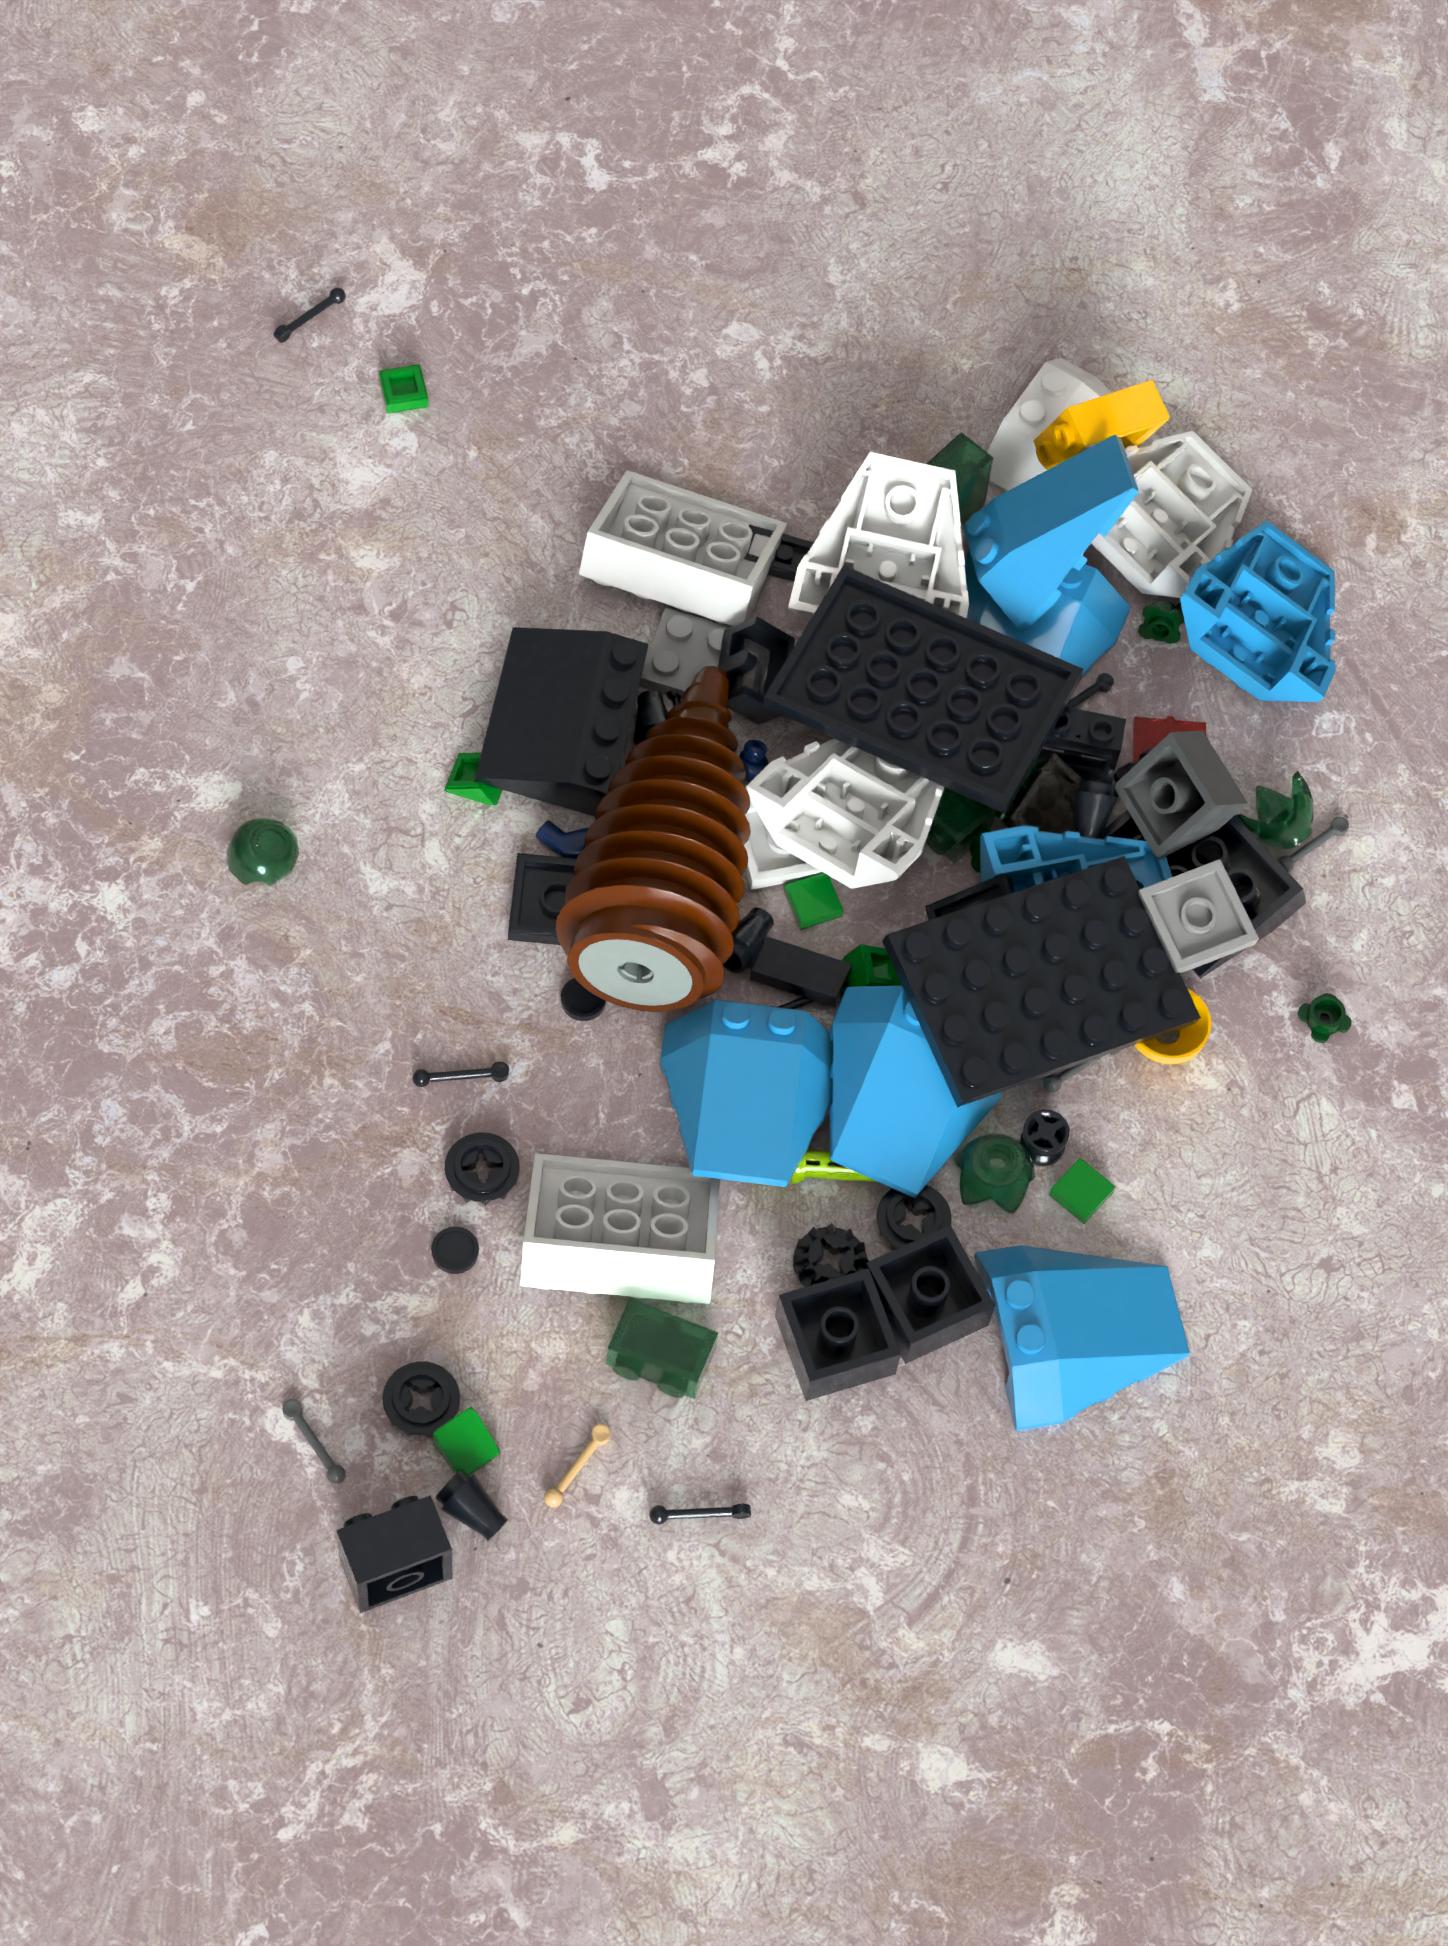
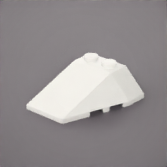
(1046, 397)
(1178, 518)
(895, 526)
(846, 811)

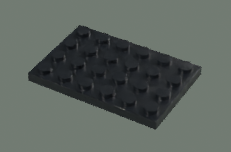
(923, 688)
(1039, 981)

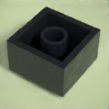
(931, 1293)
(837, 1334)
(394, 1552)

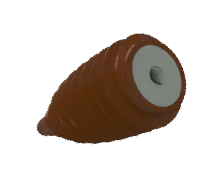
(664, 863)

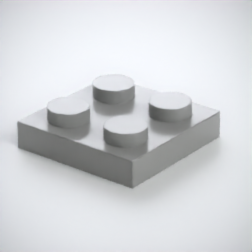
(680, 650)
(1198, 916)

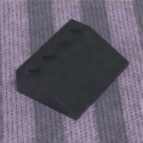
(561, 715)
(1259, 879)

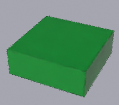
(403, 388)
(813, 900)
(1082, 1190)

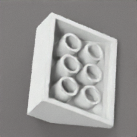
(680, 549)
(620, 1229)

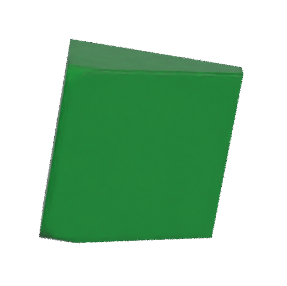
(462, 781)
(871, 967)
(465, 1442)

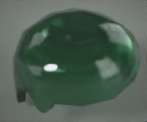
(262, 851)

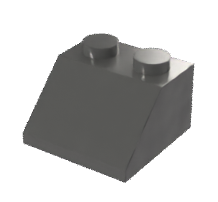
(1179, 792)

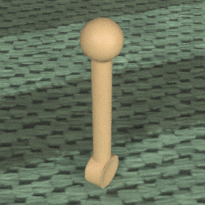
(600, 1436)

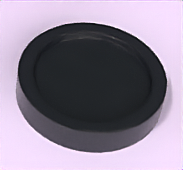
(579, 1002)
(455, 1250)

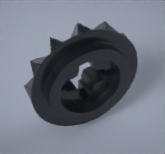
(497, 1154)
(892, 1213)
(836, 1240)
(423, 1378)

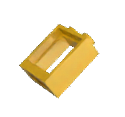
(1128, 413)

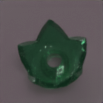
(1282, 819)
(984, 1182)

